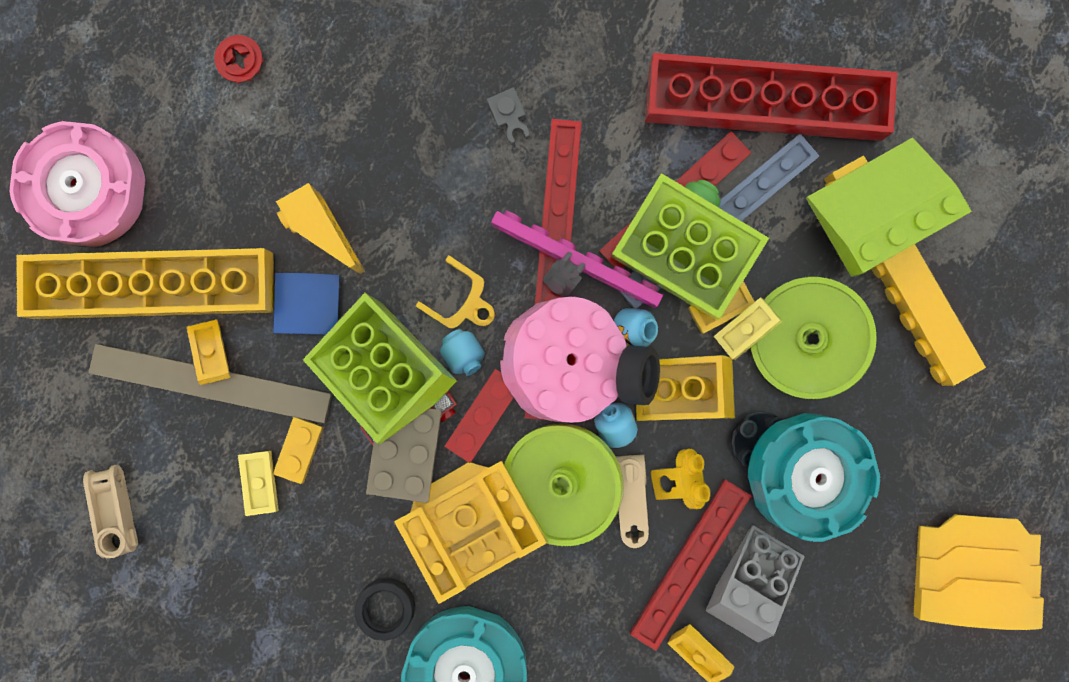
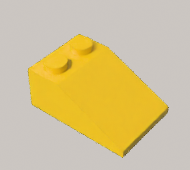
(310, 216)
(692, 390)

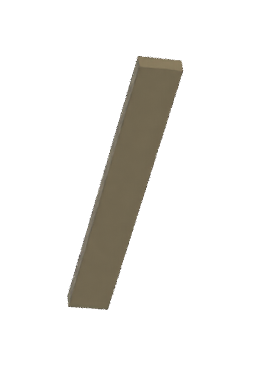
(237, 390)

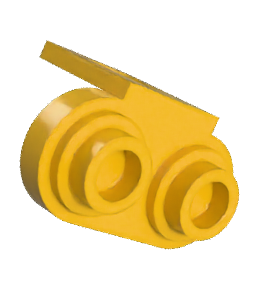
(688, 480)

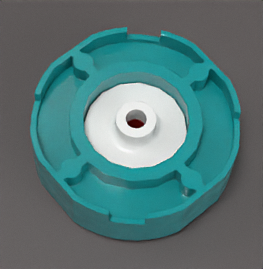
(813, 476)
(468, 642)

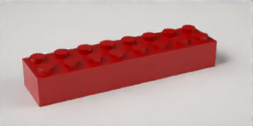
(771, 97)

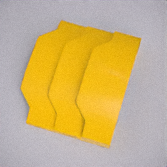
(469, 528)
(979, 574)

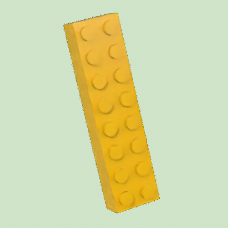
(145, 283)

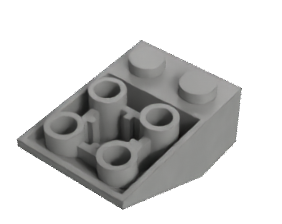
(756, 585)

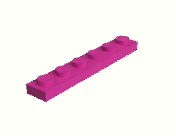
(616, 278)

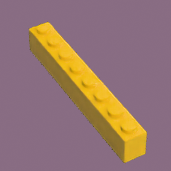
(924, 309)

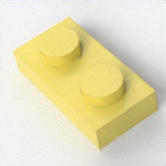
(747, 328)
(258, 483)

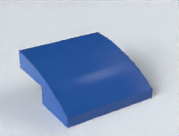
(305, 303)

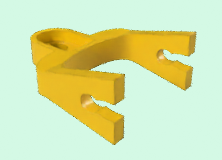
(471, 305)

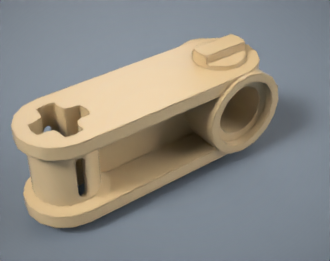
(634, 504)
(110, 511)

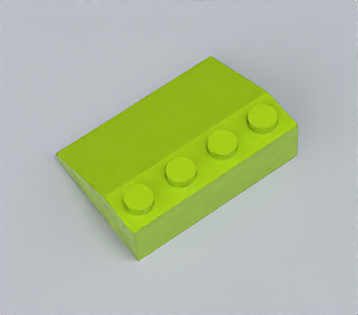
(887, 206)
(689, 247)
(378, 369)

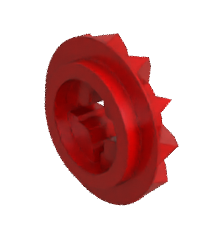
(225, 57)

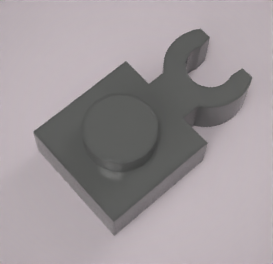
(507, 112)
(563, 276)

